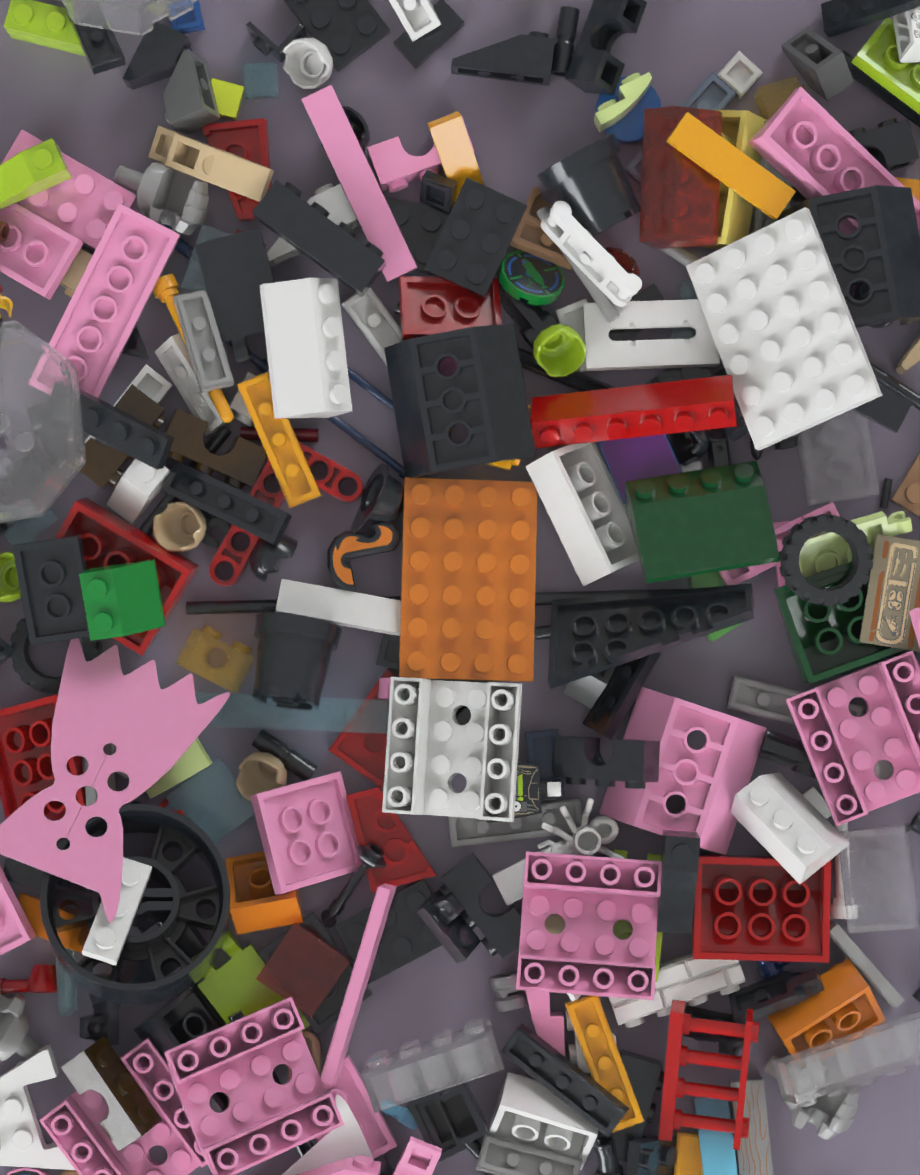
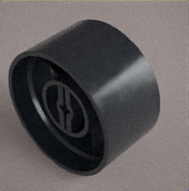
(164, 905)

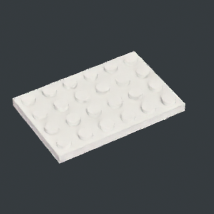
(783, 329)

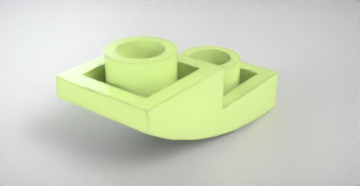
(629, 94)
(190, 763)

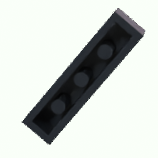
(319, 238)

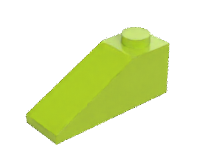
(32, 172)

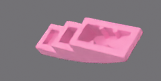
(547, 1023)

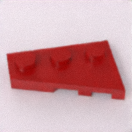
(247, 140)
(402, 855)

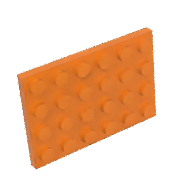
(468, 580)

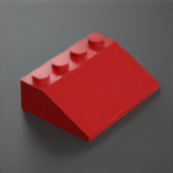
(114, 541)
(27, 756)
(759, 912)

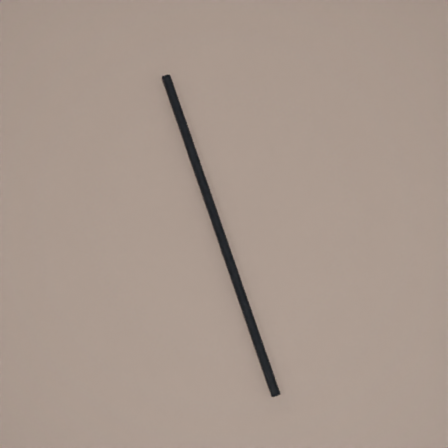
(269, 605)

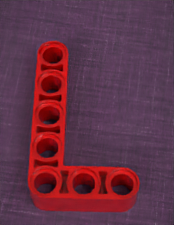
(329, 485)

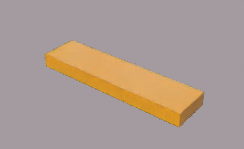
(730, 166)
(279, 442)
(603, 1055)

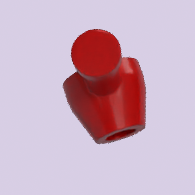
(41, 980)

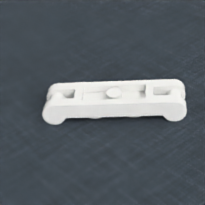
(589, 255)

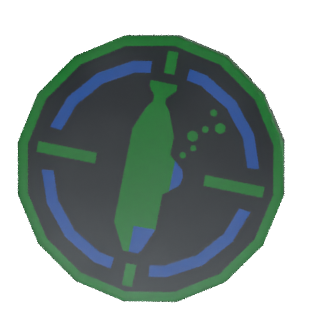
(531, 278)

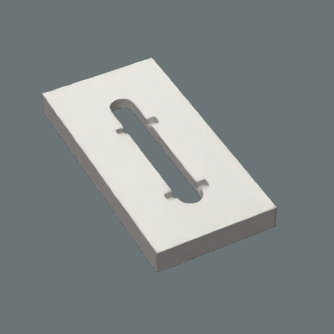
(648, 354)

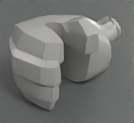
(167, 195)
(14, 1027)
(829, 1114)

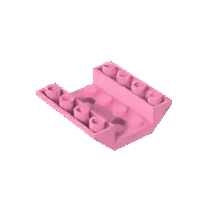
(848, 746)
(703, 776)
(590, 898)
(260, 1113)
(90, 1151)

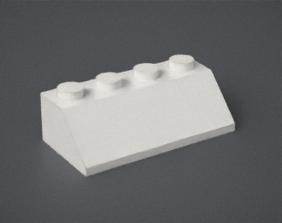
(306, 348)
(585, 509)

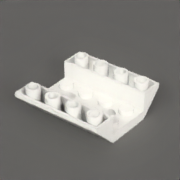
(431, 747)

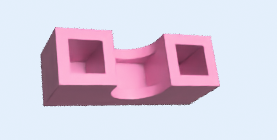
(397, 167)

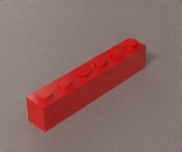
(633, 411)

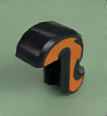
(357, 545)

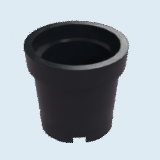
(593, 185)
(292, 658)

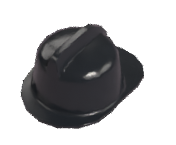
(380, 500)

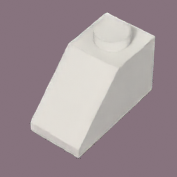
(137, 490)

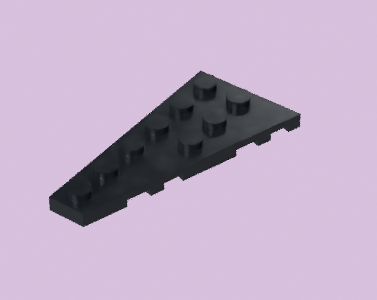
(617, 629)

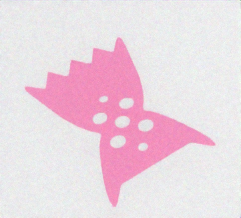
(150, 735)

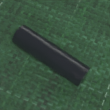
(886, 493)

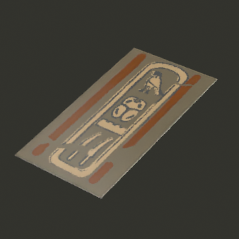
(892, 594)

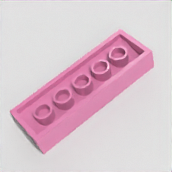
(819, 153)

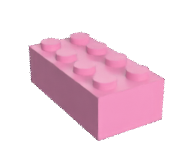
(78, 204)

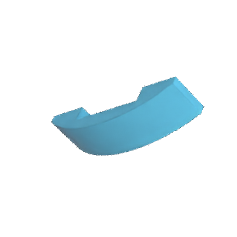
(715, 1146)

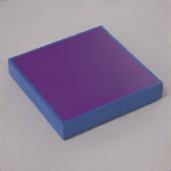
(639, 459)

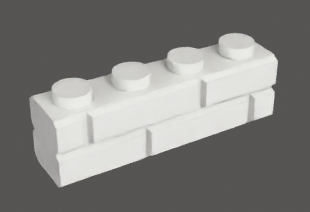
(683, 981)

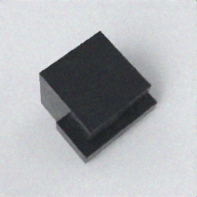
(449, 1119)

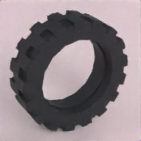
(860, 559)
(26, 669)

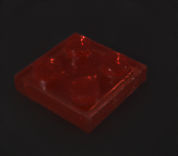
(303, 969)

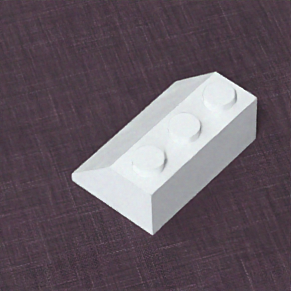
(787, 825)
(539, 1119)

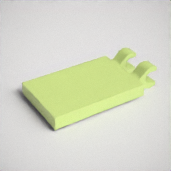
(830, 550)

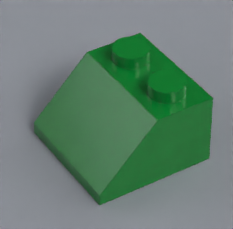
(122, 599)

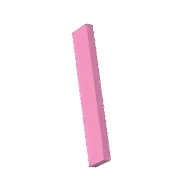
(359, 181)
(357, 983)

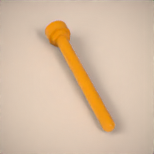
(165, 290)

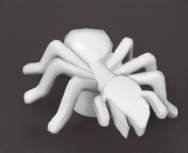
(586, 838)

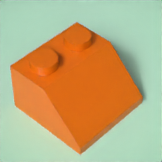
(253, 896)

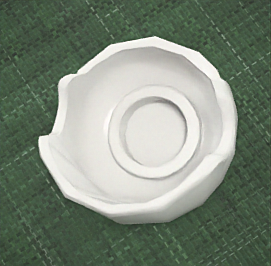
(308, 62)

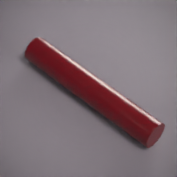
(302, 434)

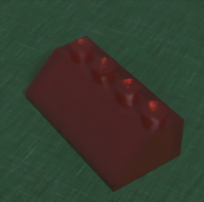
(676, 193)

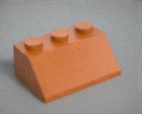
(836, 1012)

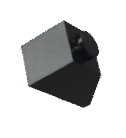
(156, 56)

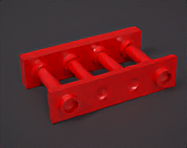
(676, 1086)

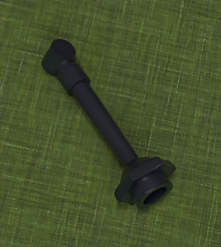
(370, 857)

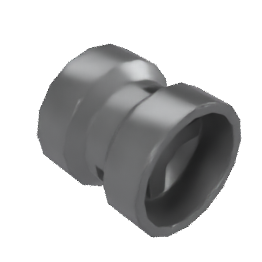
(506, 994)

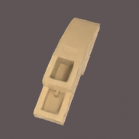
(210, 164)

